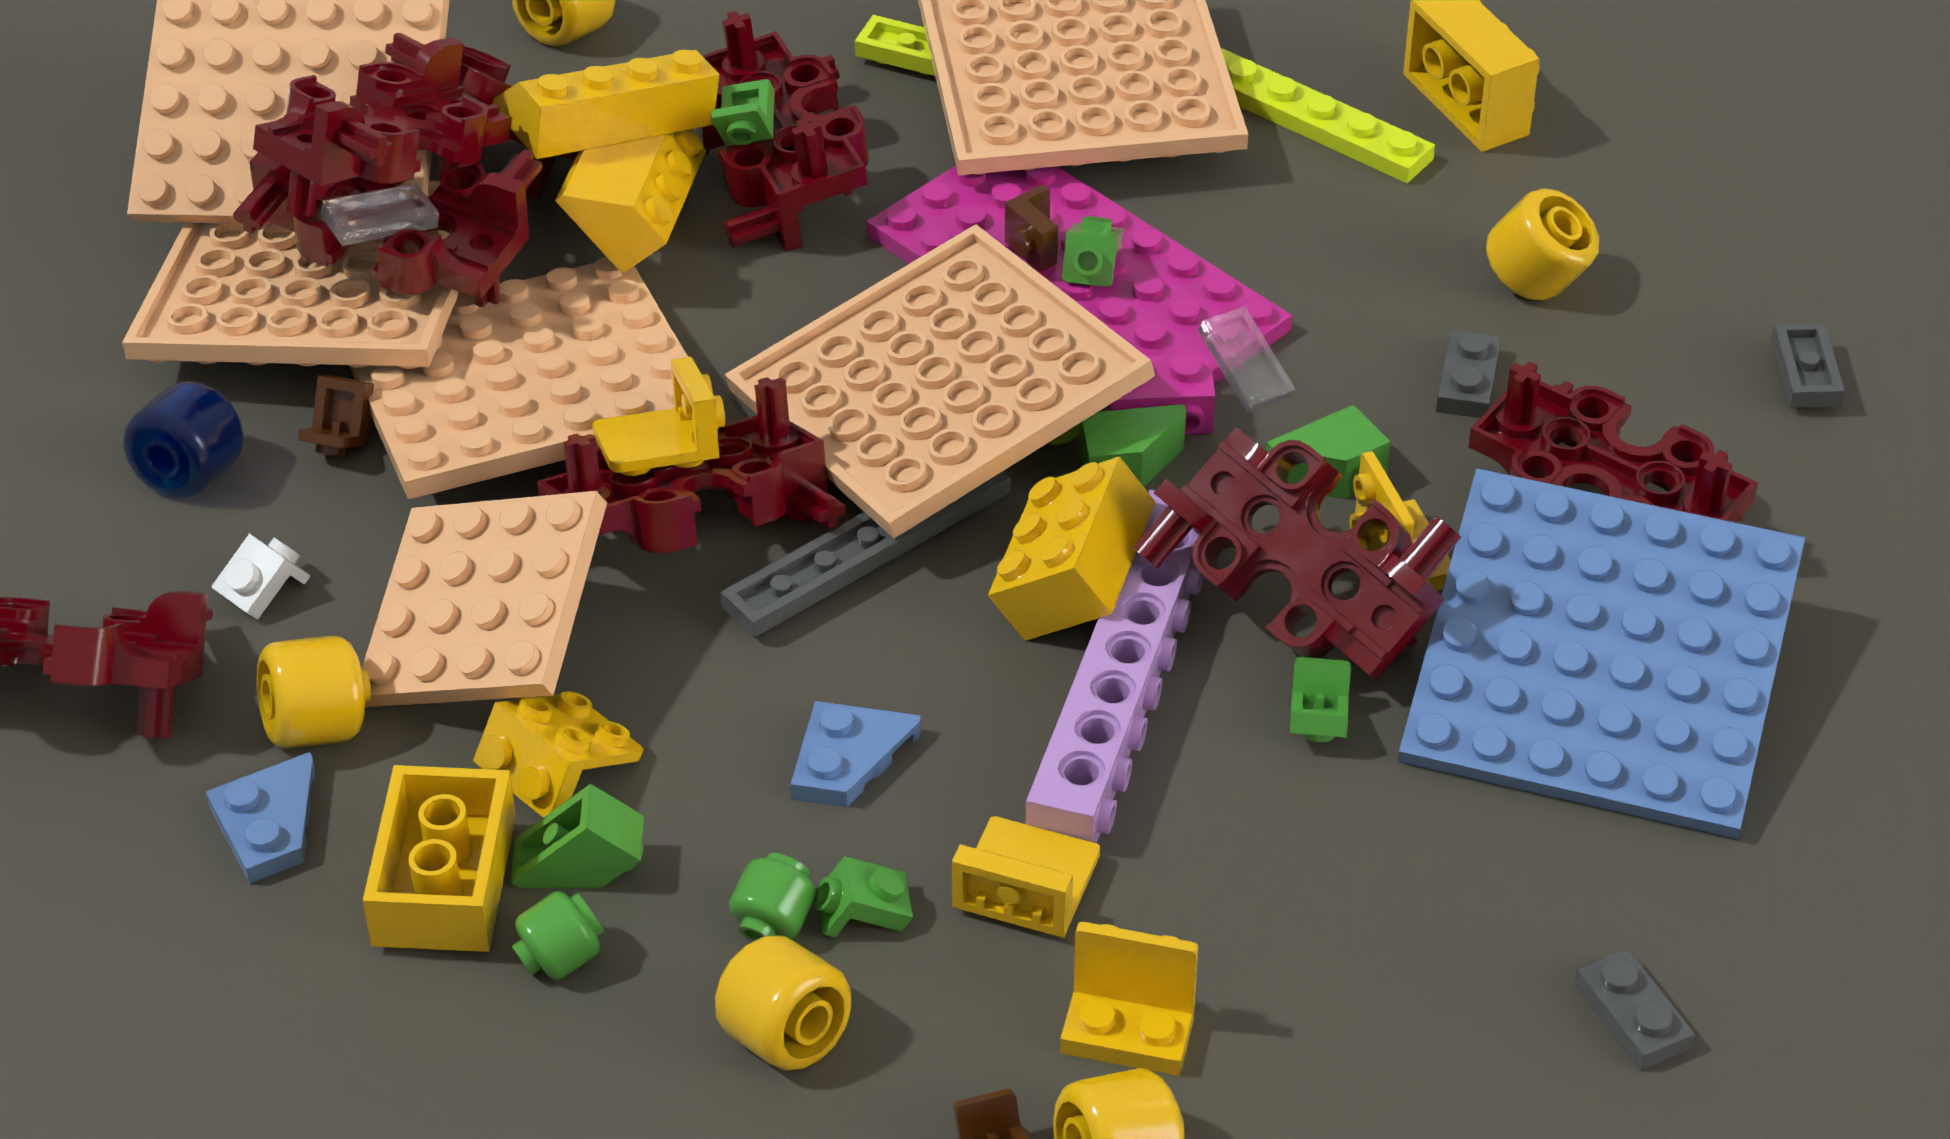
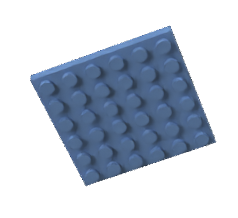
(1604, 652)

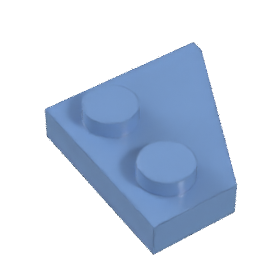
(846, 750)
(266, 816)

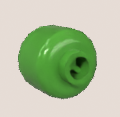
(772, 897)
(557, 935)

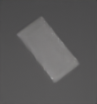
(379, 214)
(1246, 359)

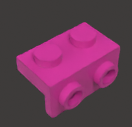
(1178, 381)

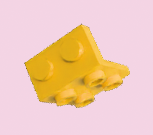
(667, 436)
(549, 745)

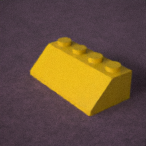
(612, 103)
(631, 193)

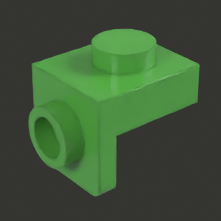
(745, 112)
(1091, 251)
(1320, 698)
(864, 894)

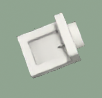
(258, 574)

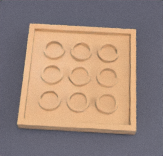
(482, 599)

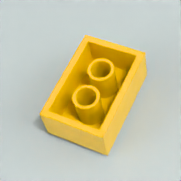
(1472, 69)
(1071, 548)
(440, 858)

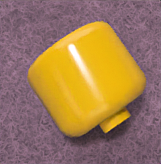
(562, 21)
(1542, 244)
(311, 691)
(783, 1002)
(1118, 1107)

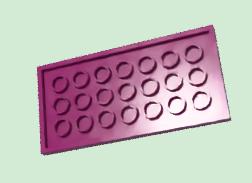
(1157, 285)

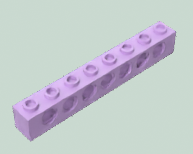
(1112, 693)

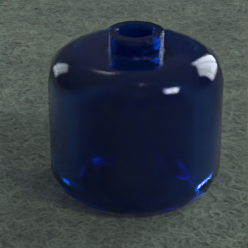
(183, 439)

